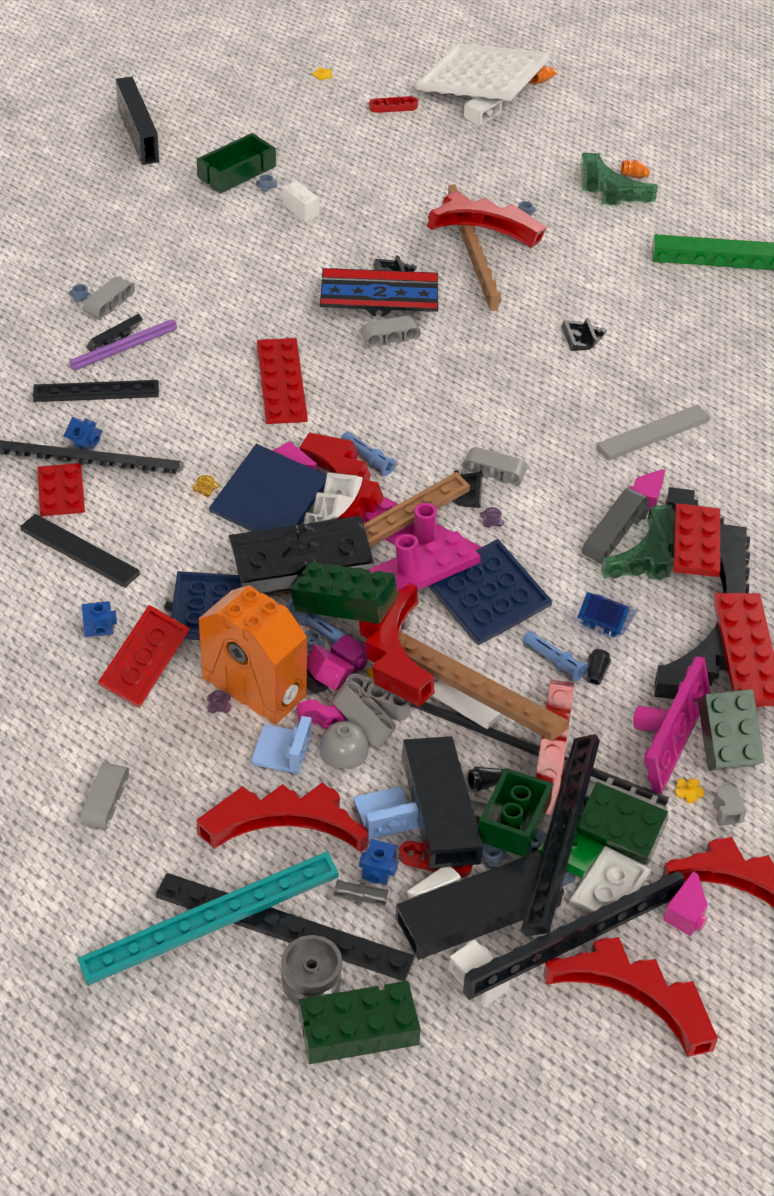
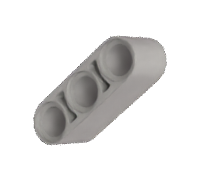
(108, 297)
(390, 331)
(495, 466)
(391, 704)
(364, 712)
(103, 795)

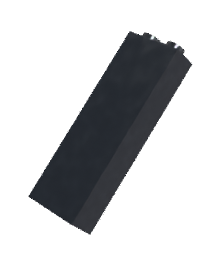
(137, 120)
(442, 802)
(469, 907)

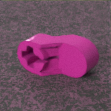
(319, 713)

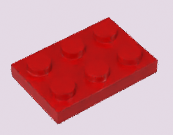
(60, 489)

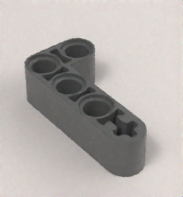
(627, 509)

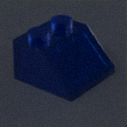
(606, 614)

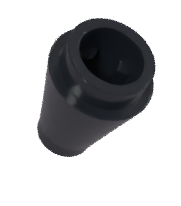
(598, 665)
(483, 777)

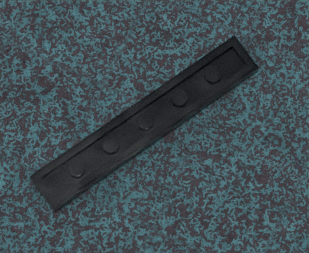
(96, 390)
(80, 550)

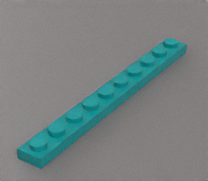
(207, 918)

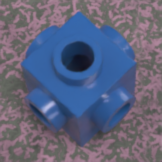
(83, 433)
(98, 619)
(379, 862)

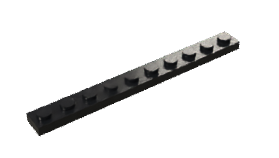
(88, 456)
(560, 837)
(291, 927)
(571, 935)

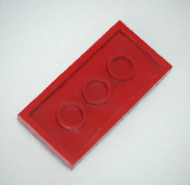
(696, 540)
(144, 656)

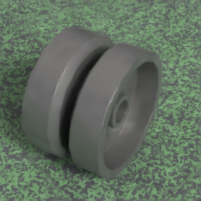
(310, 968)

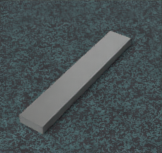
(652, 432)

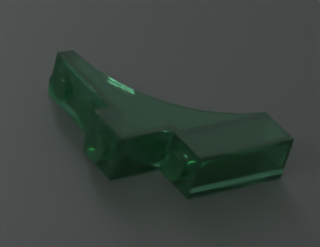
(613, 187)
(652, 554)

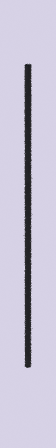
(519, 743)

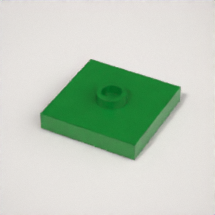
(582, 854)

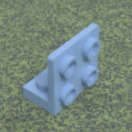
(283, 747)
(386, 812)

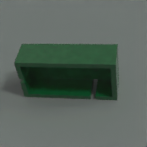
(236, 162)
(344, 592)
(359, 1022)

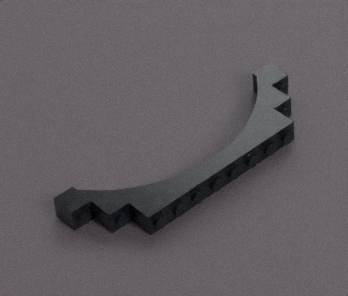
(733, 579)

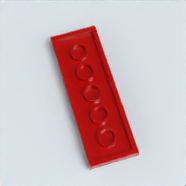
(281, 381)
(746, 644)

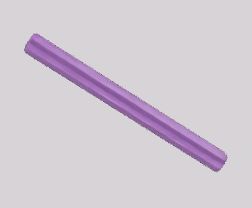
(123, 344)

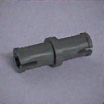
(361, 892)

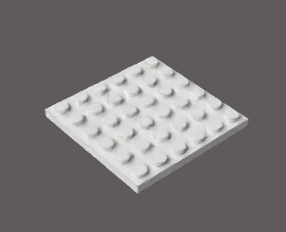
(483, 71)

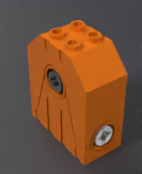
(255, 652)

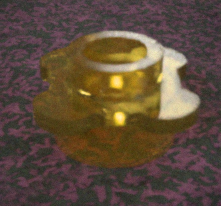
(205, 485)

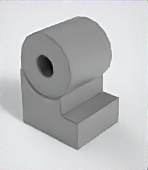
(729, 805)

